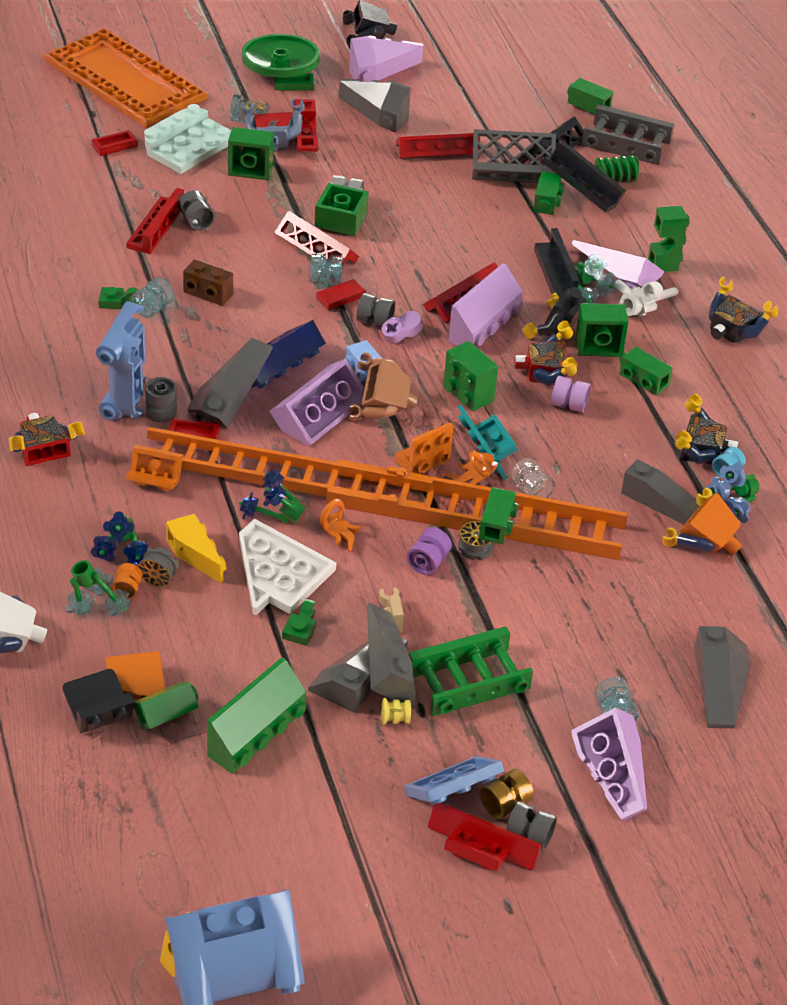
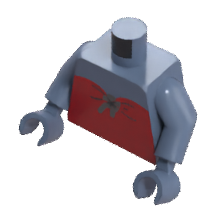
(284, 125)

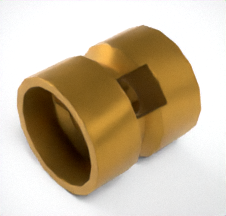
(503, 794)

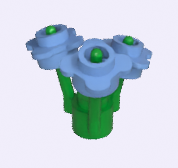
(744, 486)

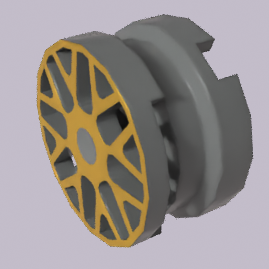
(471, 544)
(158, 567)

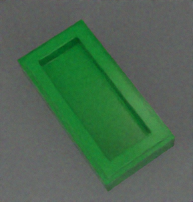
(300, 82)

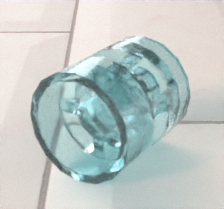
(326, 269)
(154, 296)
(615, 693)

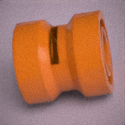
(127, 579)

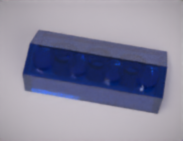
(289, 350)

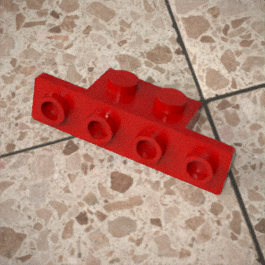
(481, 840)

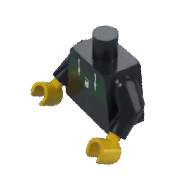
(563, 309)

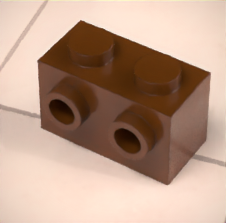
(208, 282)

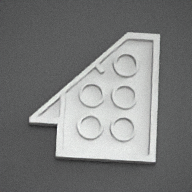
(280, 568)

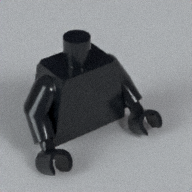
(368, 21)

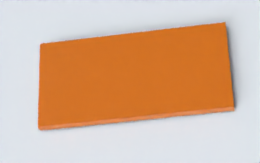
(125, 77)

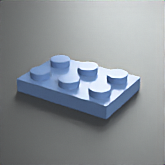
(454, 779)

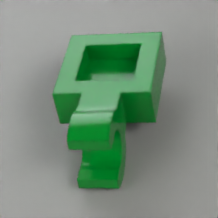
(115, 297)
(301, 627)

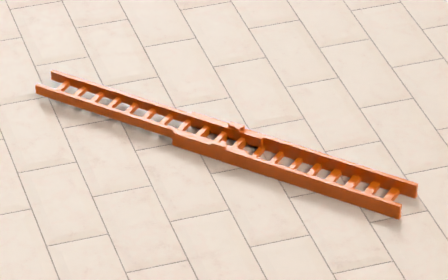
(401, 507)

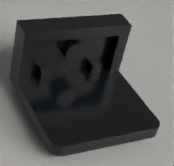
(97, 700)

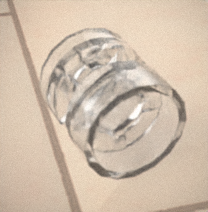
(532, 478)

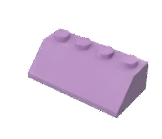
(485, 308)
(319, 403)

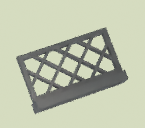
(510, 172)

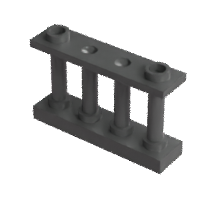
(631, 124)

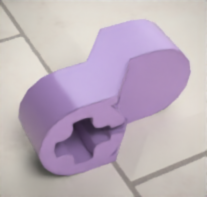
(405, 326)

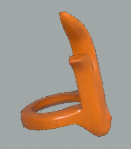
(479, 468)
(336, 525)

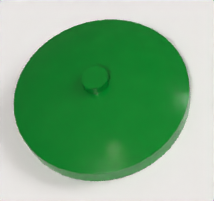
(280, 55)

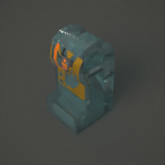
(237, 115)

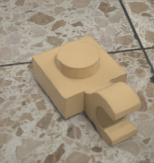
(394, 606)

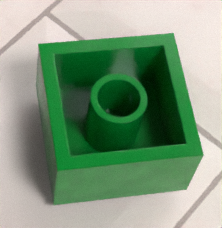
(250, 153)
(341, 209)
(601, 330)
(470, 376)

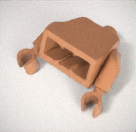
(385, 389)

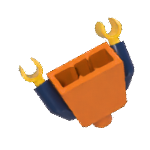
(708, 527)

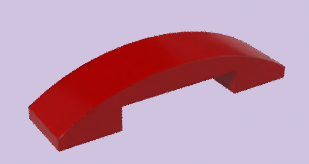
(308, 138)

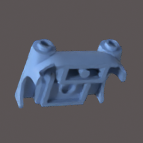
(125, 355)
(236, 949)

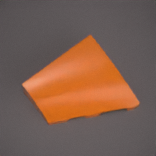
(138, 673)

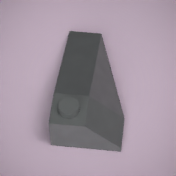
(380, 102)
(389, 661)

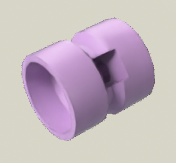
(570, 394)

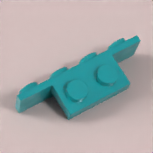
(491, 436)

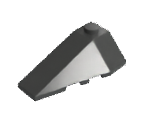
(226, 390)
(658, 492)
(722, 673)
(346, 680)

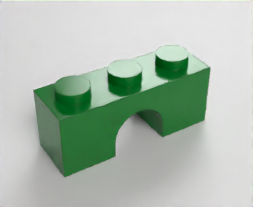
(670, 224)

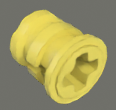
(403, 713)

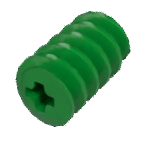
(619, 167)

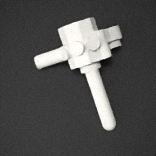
(643, 300)

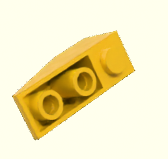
(191, 544)

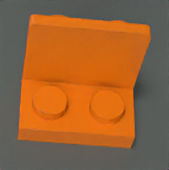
(427, 450)

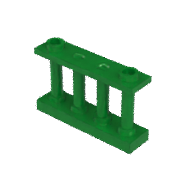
(473, 650)

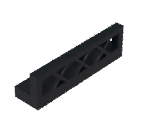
(563, 131)
(584, 177)
(556, 264)

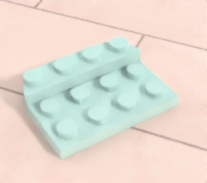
(185, 139)

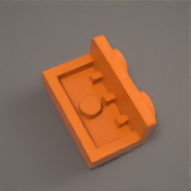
(155, 467)

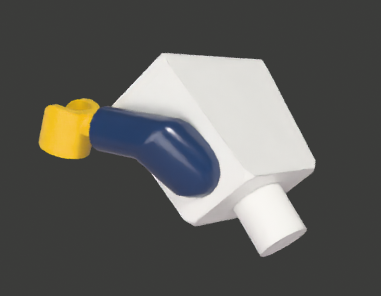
(17, 624)

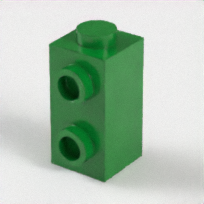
(588, 95)
(548, 193)
(645, 370)
(497, 516)
(166, 704)

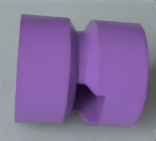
(429, 551)

